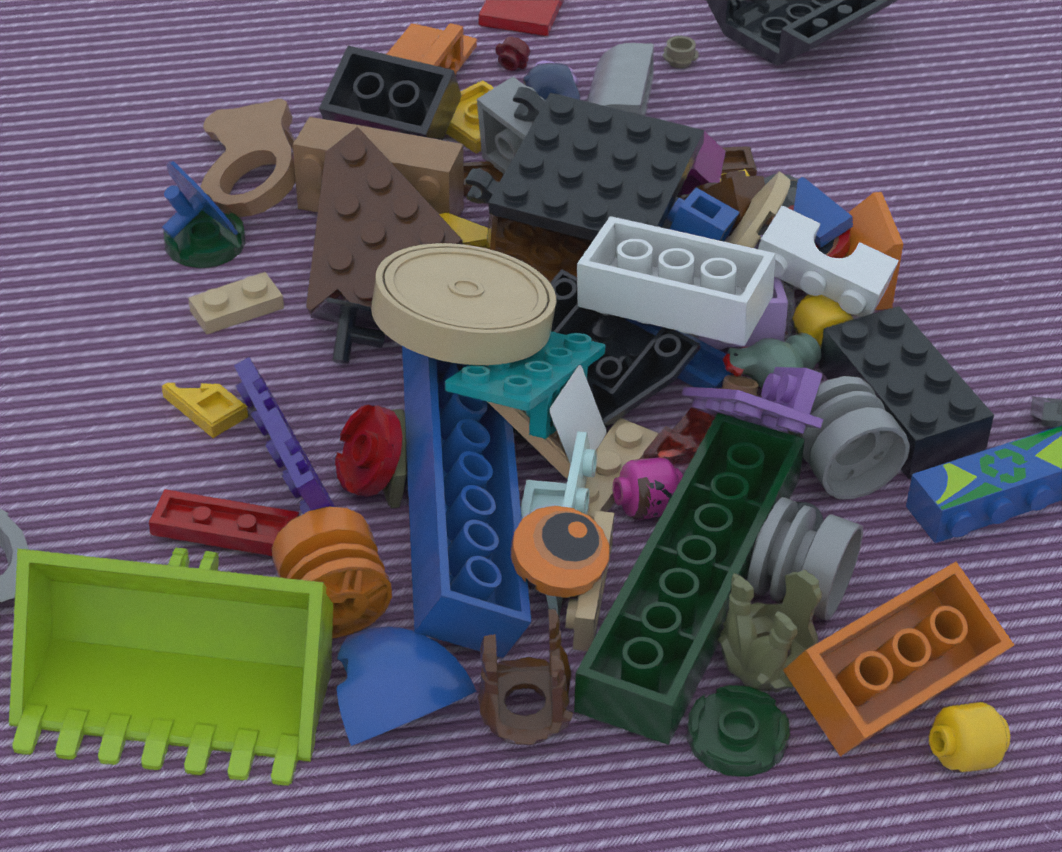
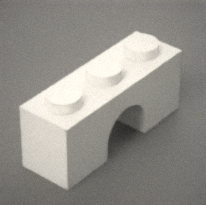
(851, 281)

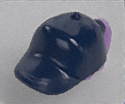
(552, 77)

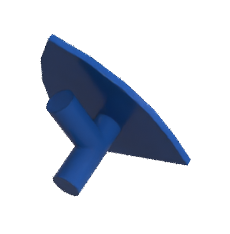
(188, 201)

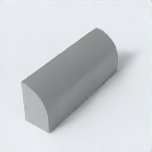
(624, 77)

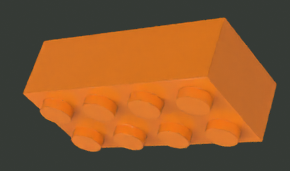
(897, 658)

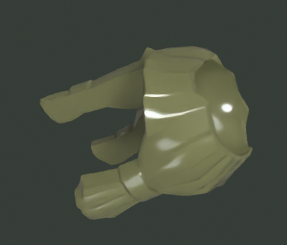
(760, 634)

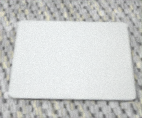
(577, 411)

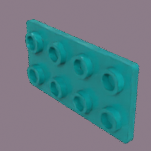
(530, 382)

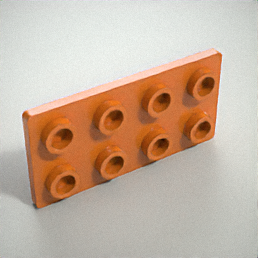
(435, 46)

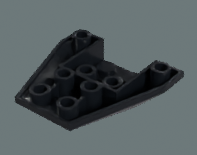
(634, 359)

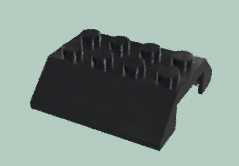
(789, 27)

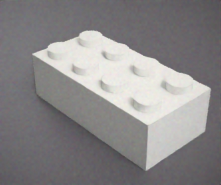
(676, 280)

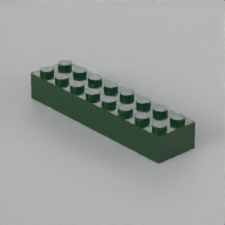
(679, 590)

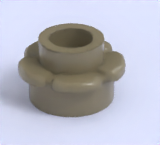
(680, 51)

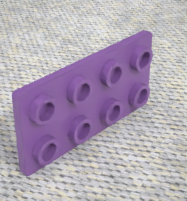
(783, 406)

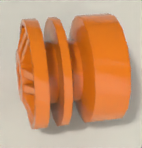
(341, 552)

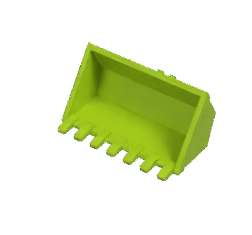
(168, 660)

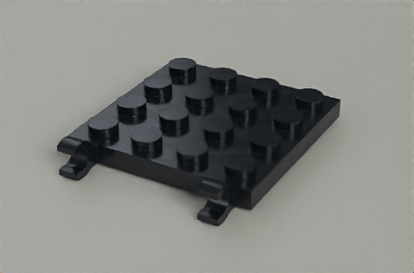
(587, 166)

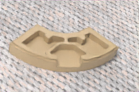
(762, 207)

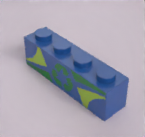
(988, 486)

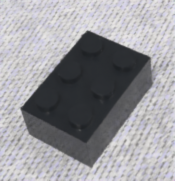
(391, 94)

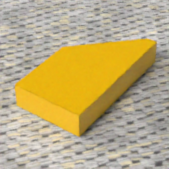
(208, 407)

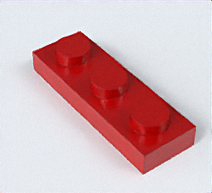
(218, 522)

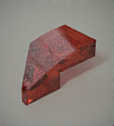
(683, 440)

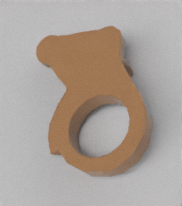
(252, 138)

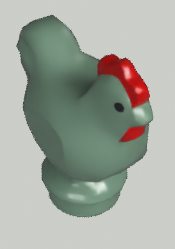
(768, 353)

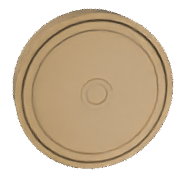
(463, 304)

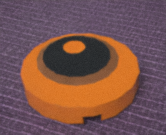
(560, 551)

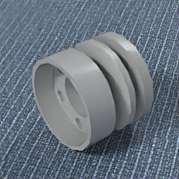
(858, 440)
(791, 545)

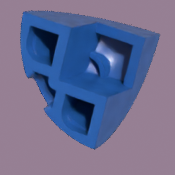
(395, 680)

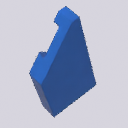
(820, 208)

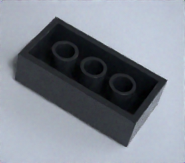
(913, 382)

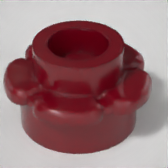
(513, 53)

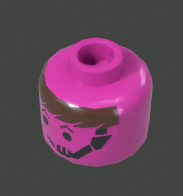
(646, 487)

